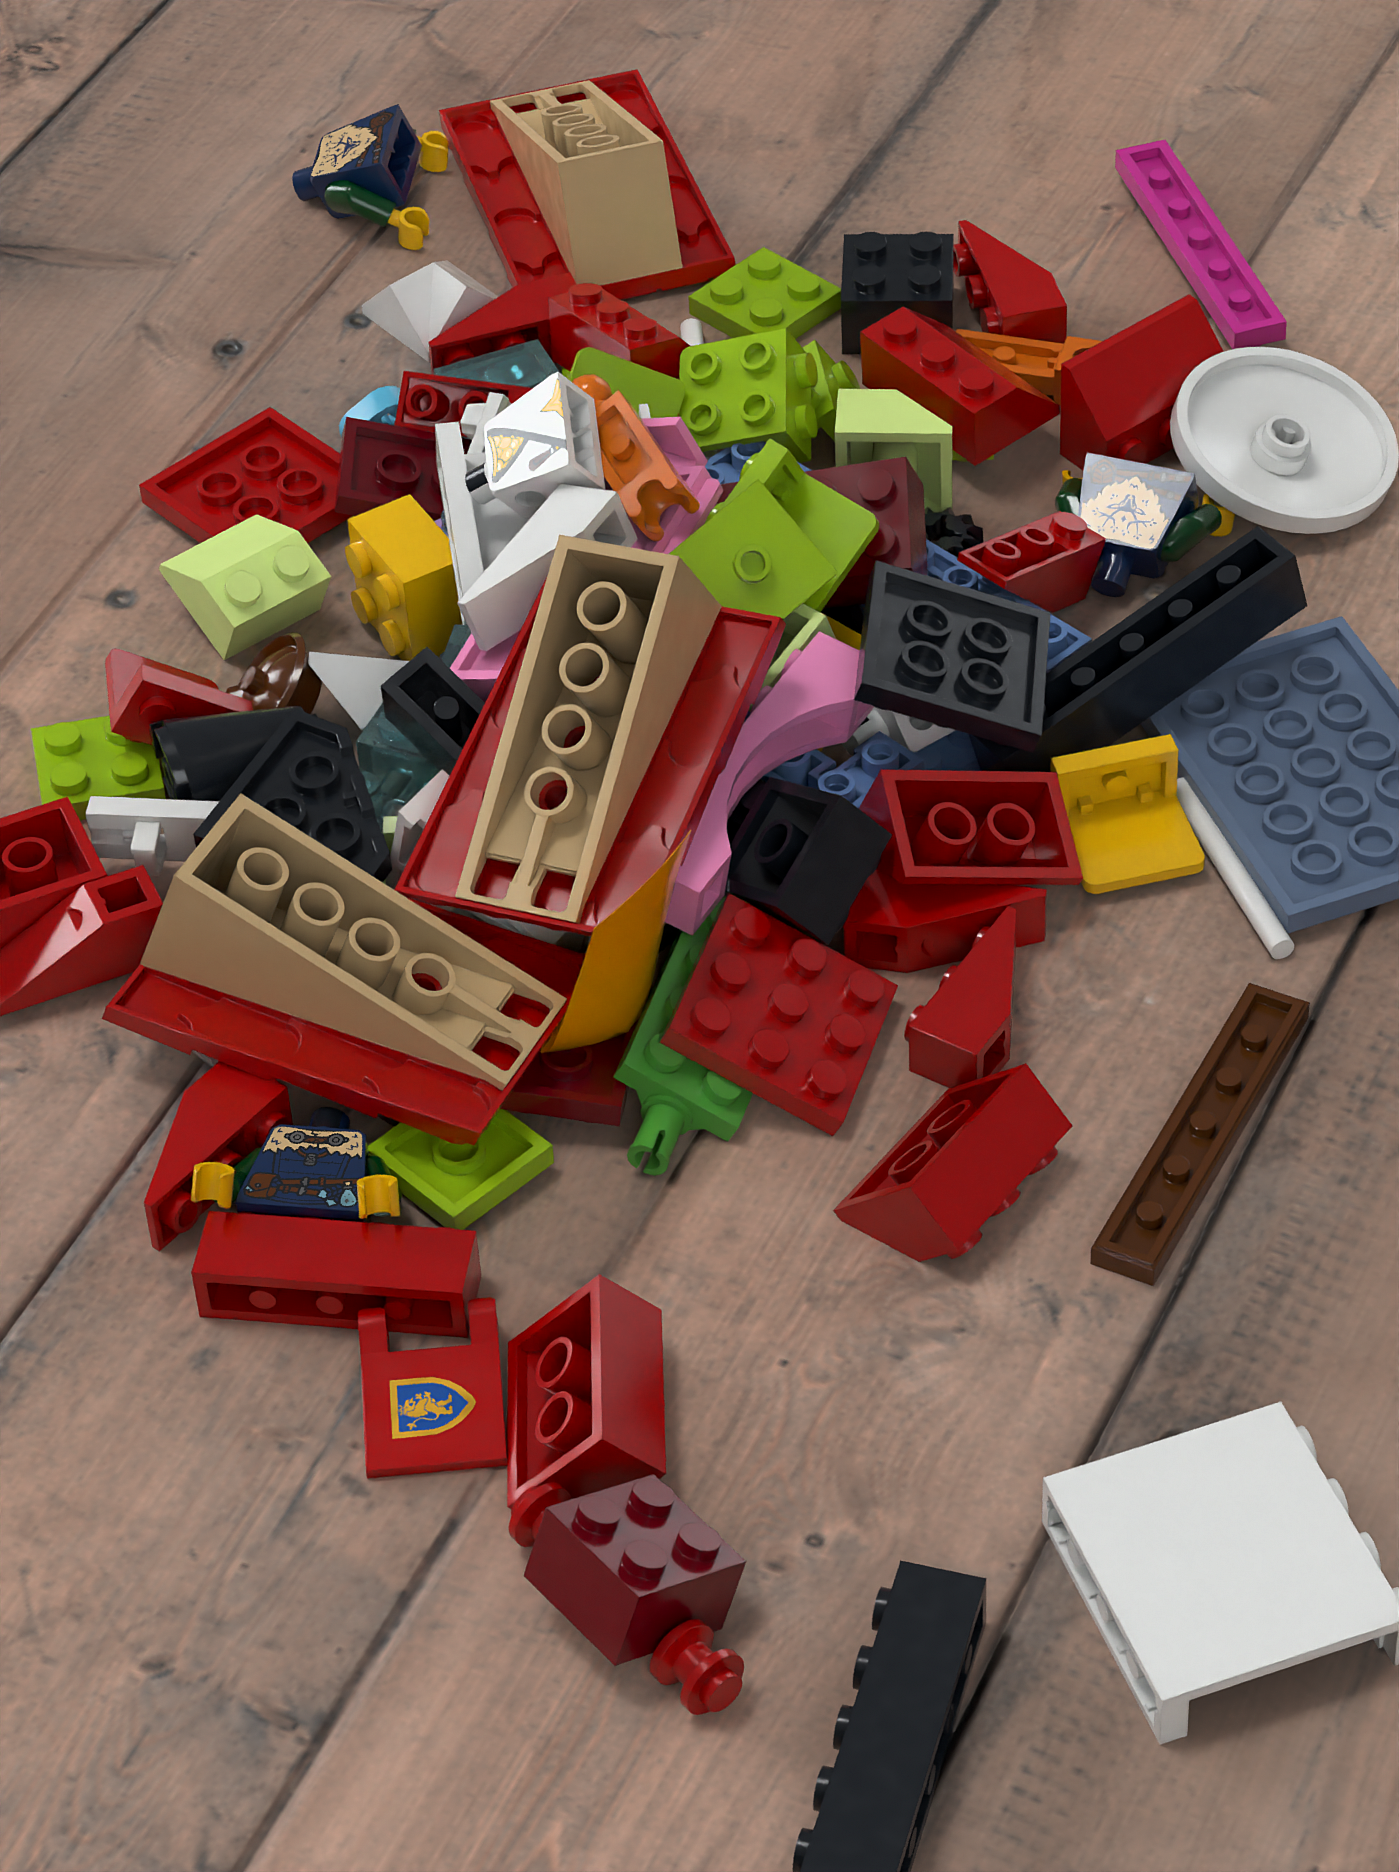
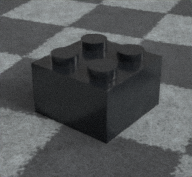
(894, 273)

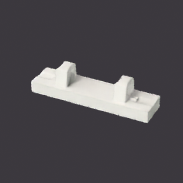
(133, 828)

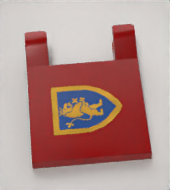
(432, 1404)

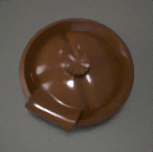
(280, 676)

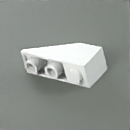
(508, 588)

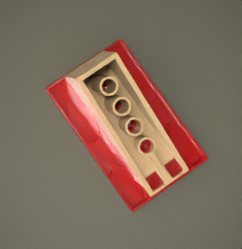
(587, 187)
(593, 741)
(341, 983)

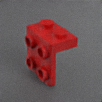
(150, 691)

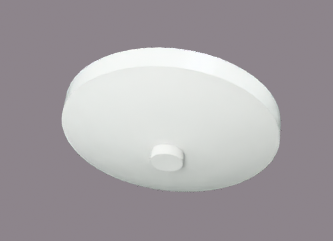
(1284, 440)

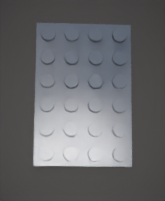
(1298, 769)

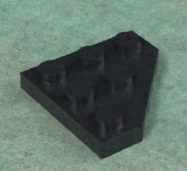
(315, 785)

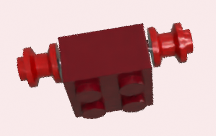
(637, 1580)

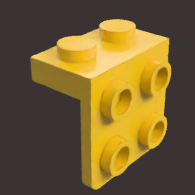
(1127, 814)

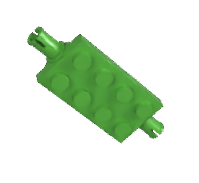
(672, 1088)

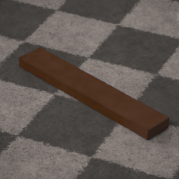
(1199, 1135)

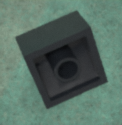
(804, 857)

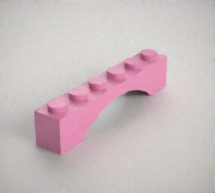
(802, 712)

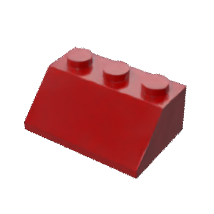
(601, 321)
(953, 381)
(1124, 388)
(973, 827)
(958, 1166)
(587, 1394)

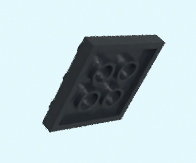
(953, 657)

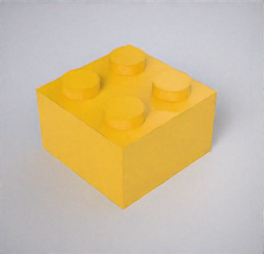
(403, 577)

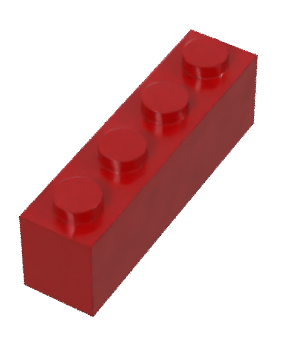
(331, 1269)

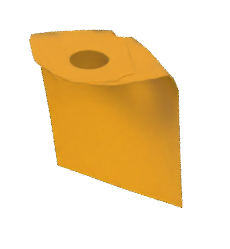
(619, 964)

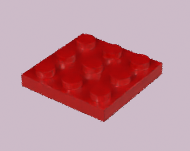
(254, 469)
(780, 1014)

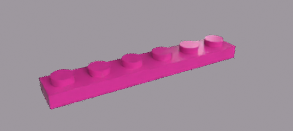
(1200, 245)

